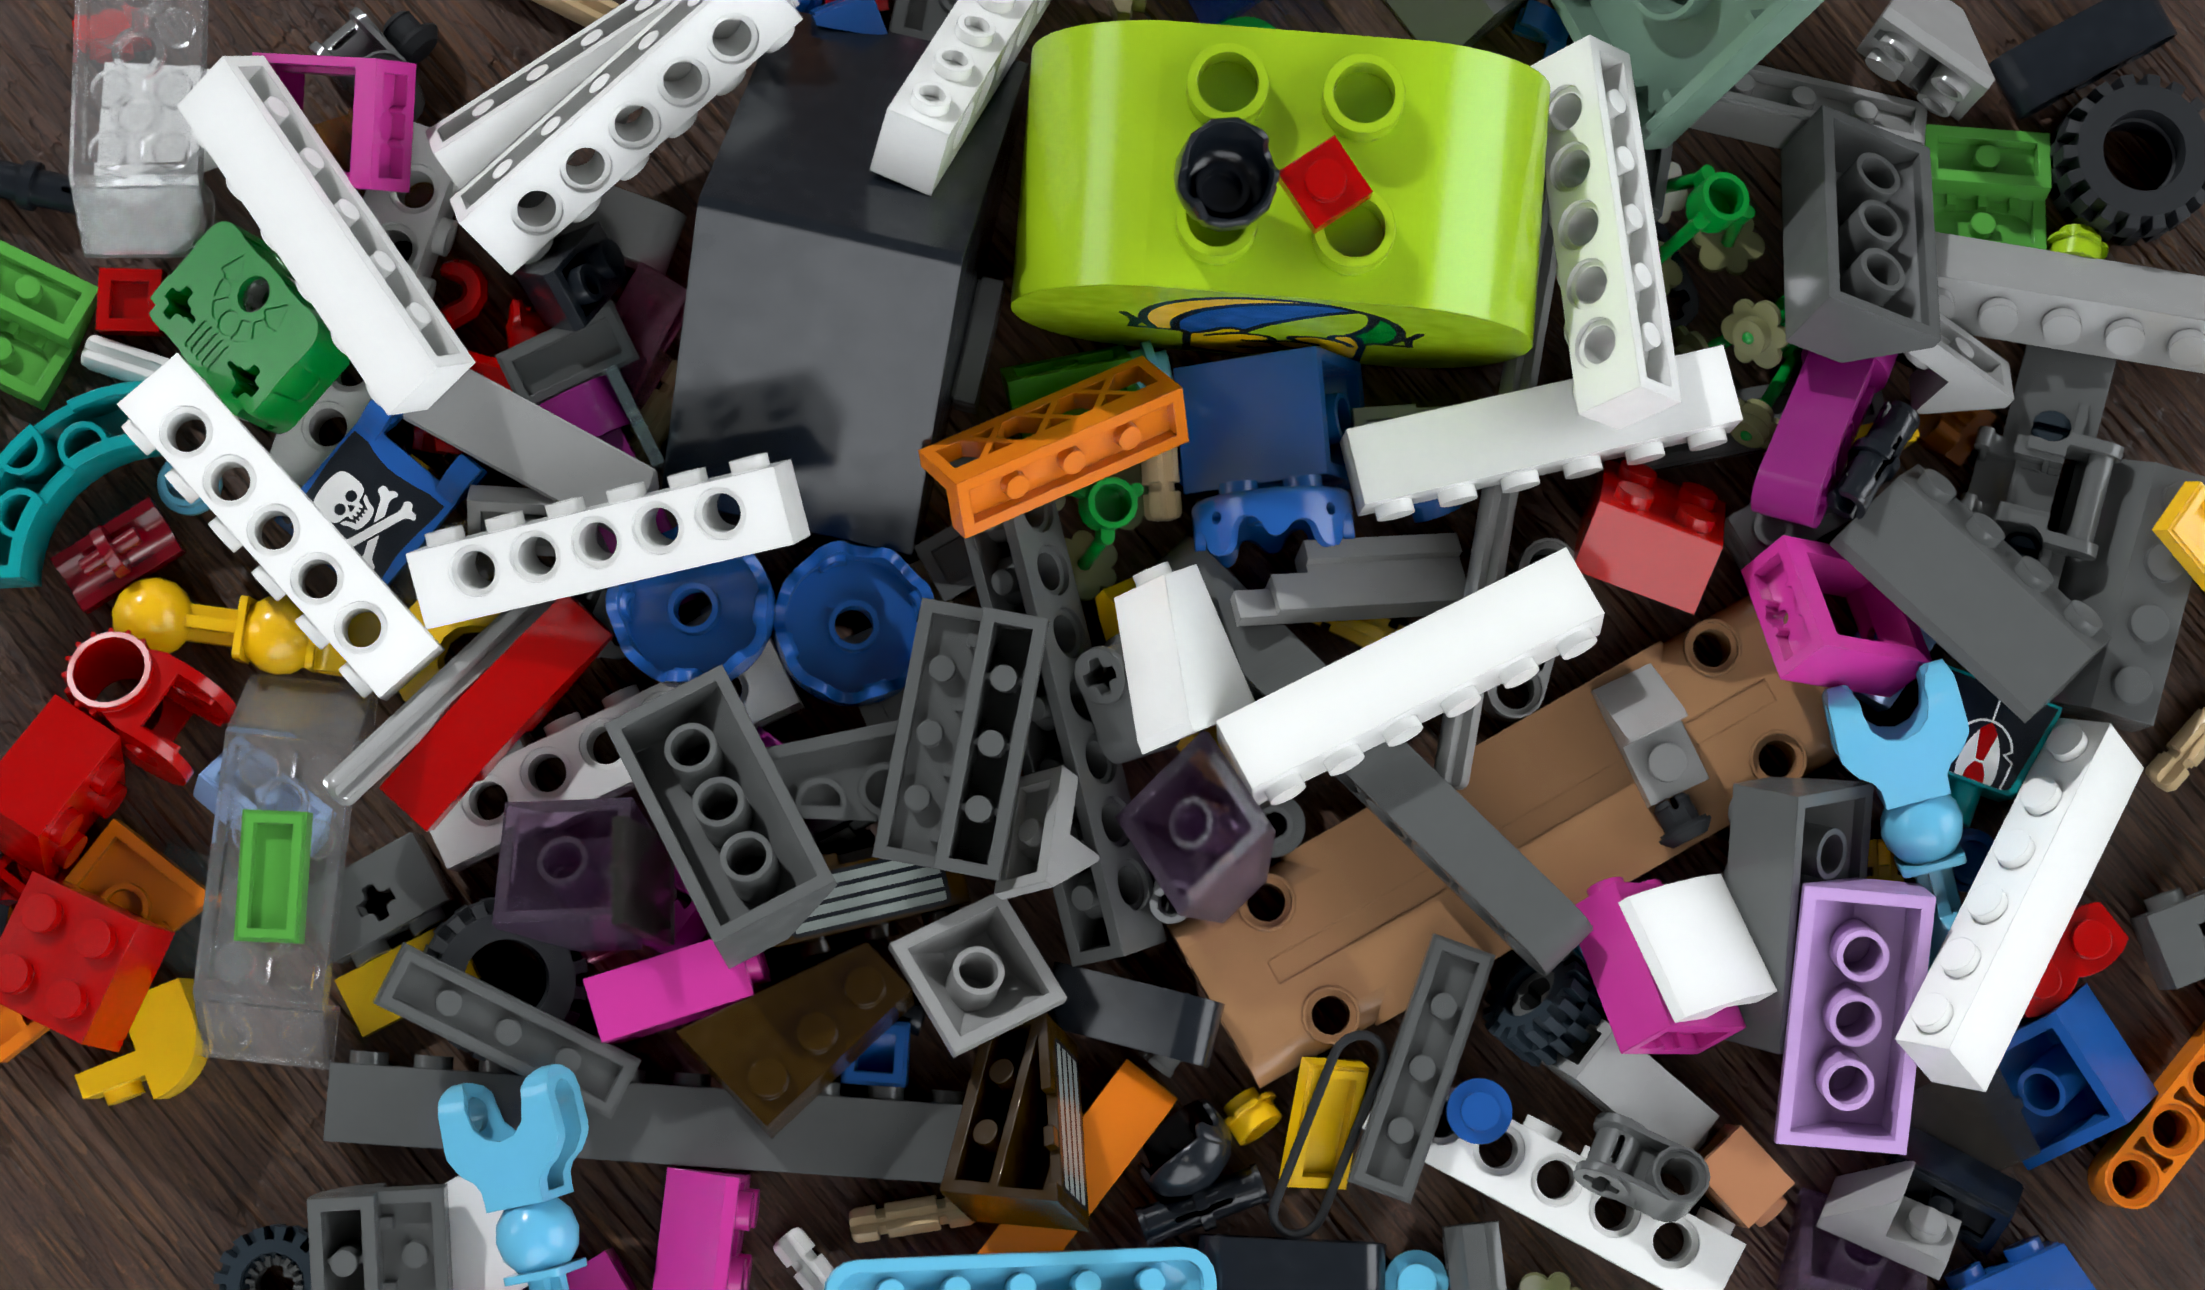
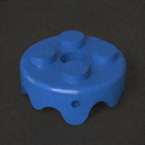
(1271, 516)
(840, 580)
(672, 653)

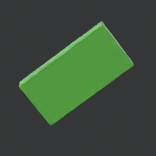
(273, 876)

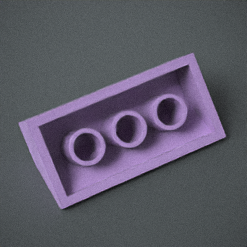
(1852, 984)

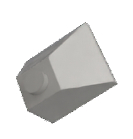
(977, 973)

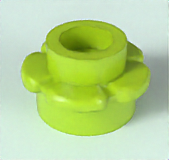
(2079, 241)

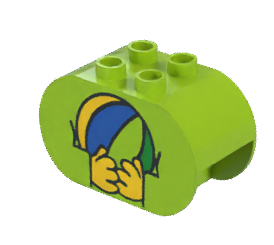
(1411, 278)

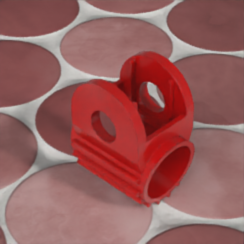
(162, 678)

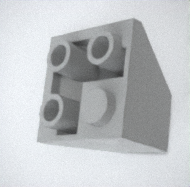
(1931, 52)

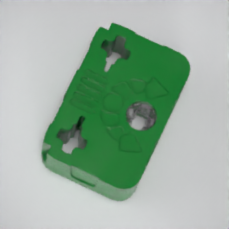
(248, 329)

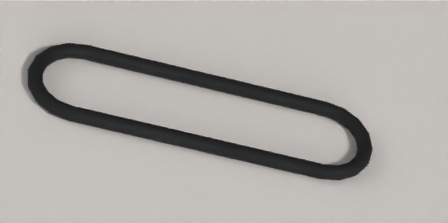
(1305, 1127)

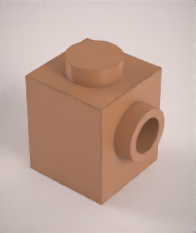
(1744, 1178)

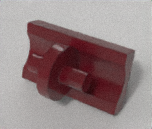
(118, 555)

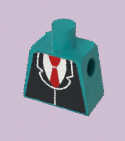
(1997, 747)

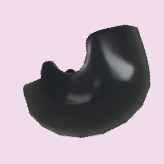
(1226, 174)
(1187, 1150)

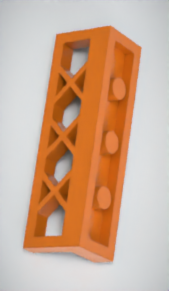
(1065, 449)

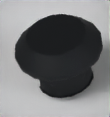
(410, 37)
(1681, 822)

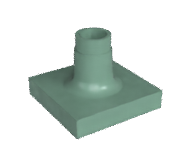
(1684, 50)

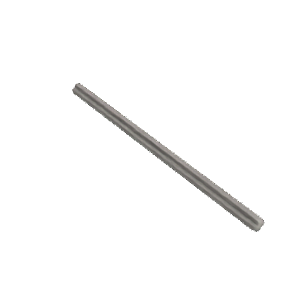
(1496, 518)

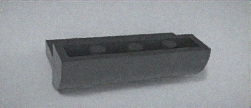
(961, 738)
(380, 1238)

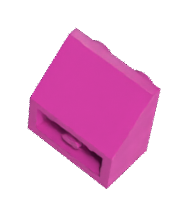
(705, 1230)

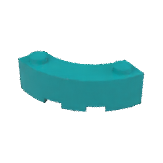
(50, 468)

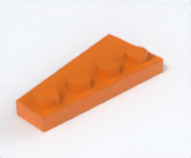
(133, 876)

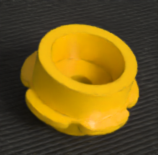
(1251, 1115)

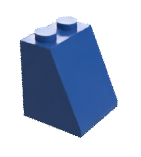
(1267, 418)

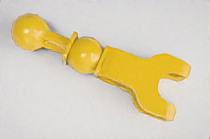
(259, 630)

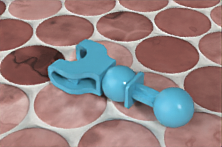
(1911, 779)
(523, 1169)

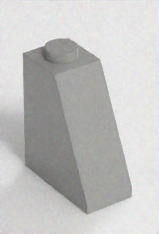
(1634, 1088)

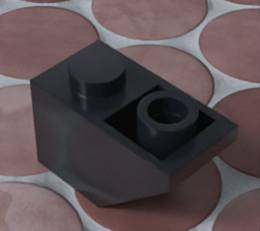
(574, 278)

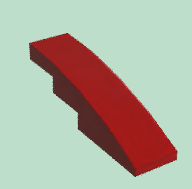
(497, 711)

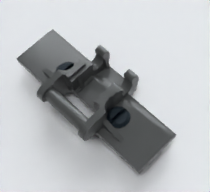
(2017, 474)

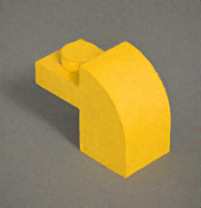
(165, 1047)

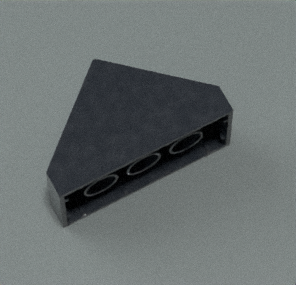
(830, 294)

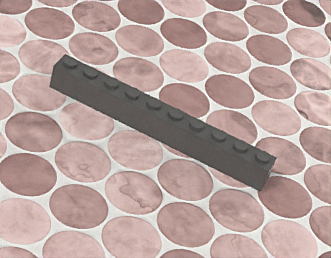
(662, 1122)

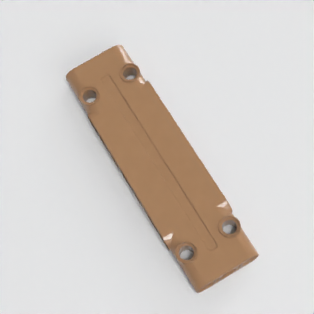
(1552, 786)

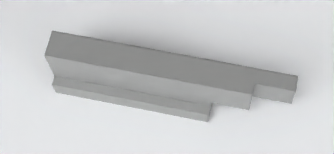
(1359, 582)

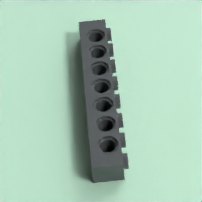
(1029, 572)

